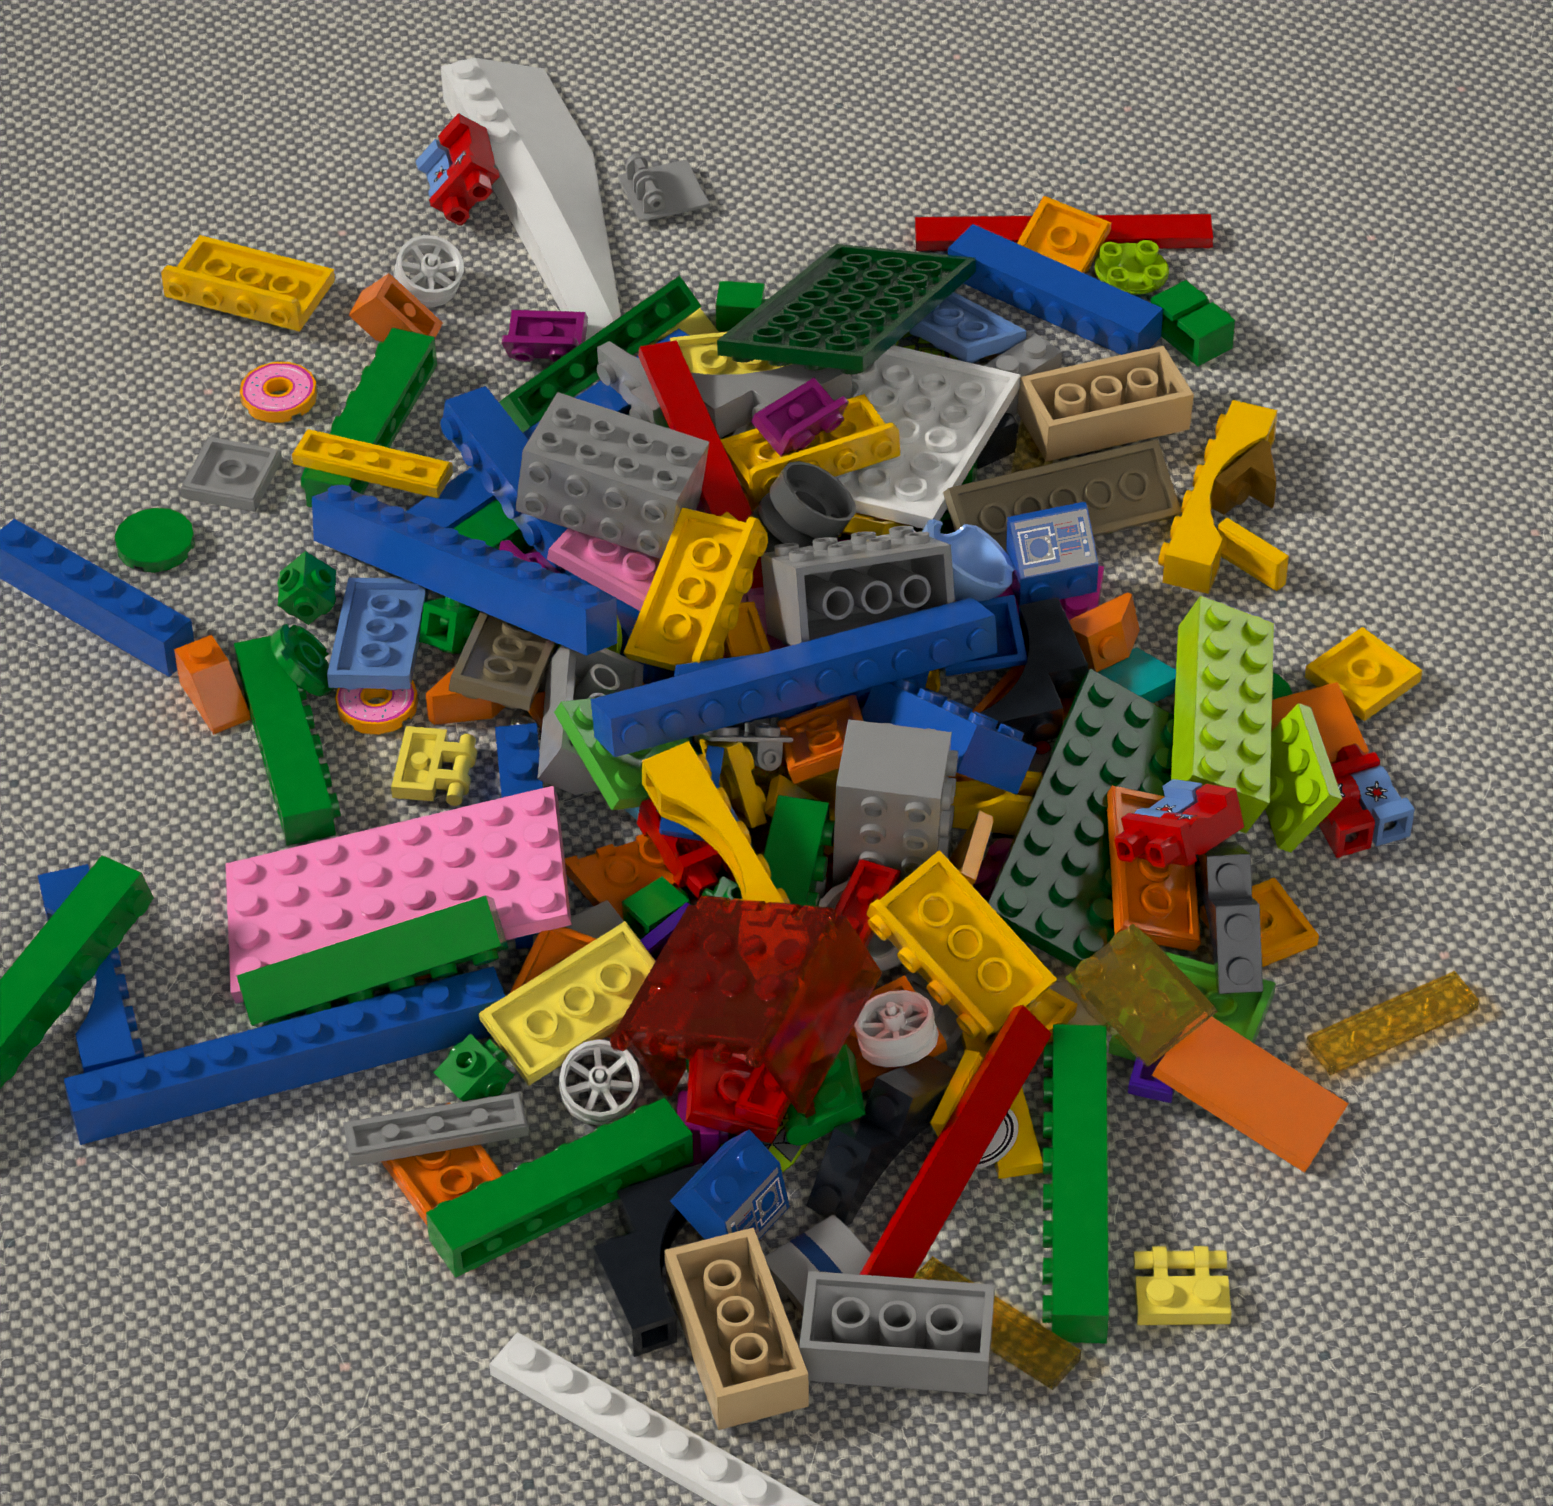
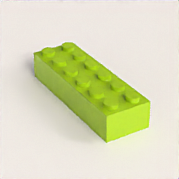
(1224, 703)

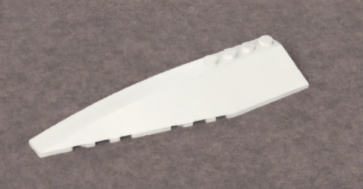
(544, 179)

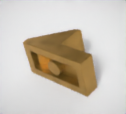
(1248, 476)

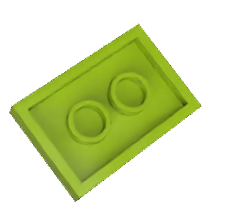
(1300, 779)

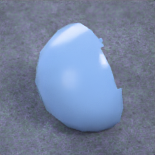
(978, 561)

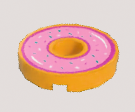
(278, 376)
(376, 718)

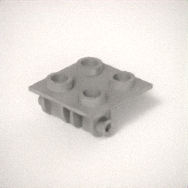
(661, 189)
(761, 739)

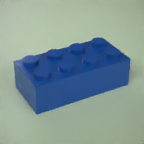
(983, 751)

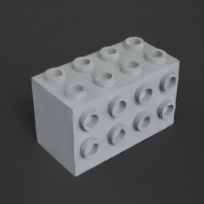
(610, 474)
(853, 582)
(893, 797)

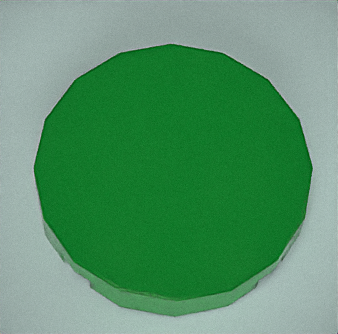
(154, 539)
(302, 658)

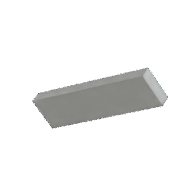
(435, 1129)

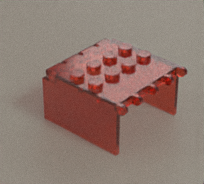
(755, 984)

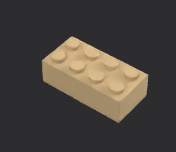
(1105, 403)
(736, 1328)

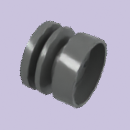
(804, 506)

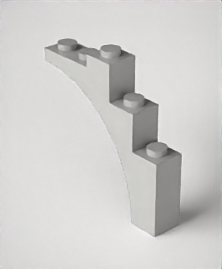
(728, 397)

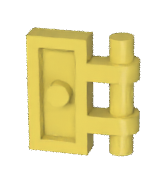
(420, 765)
(1182, 1299)

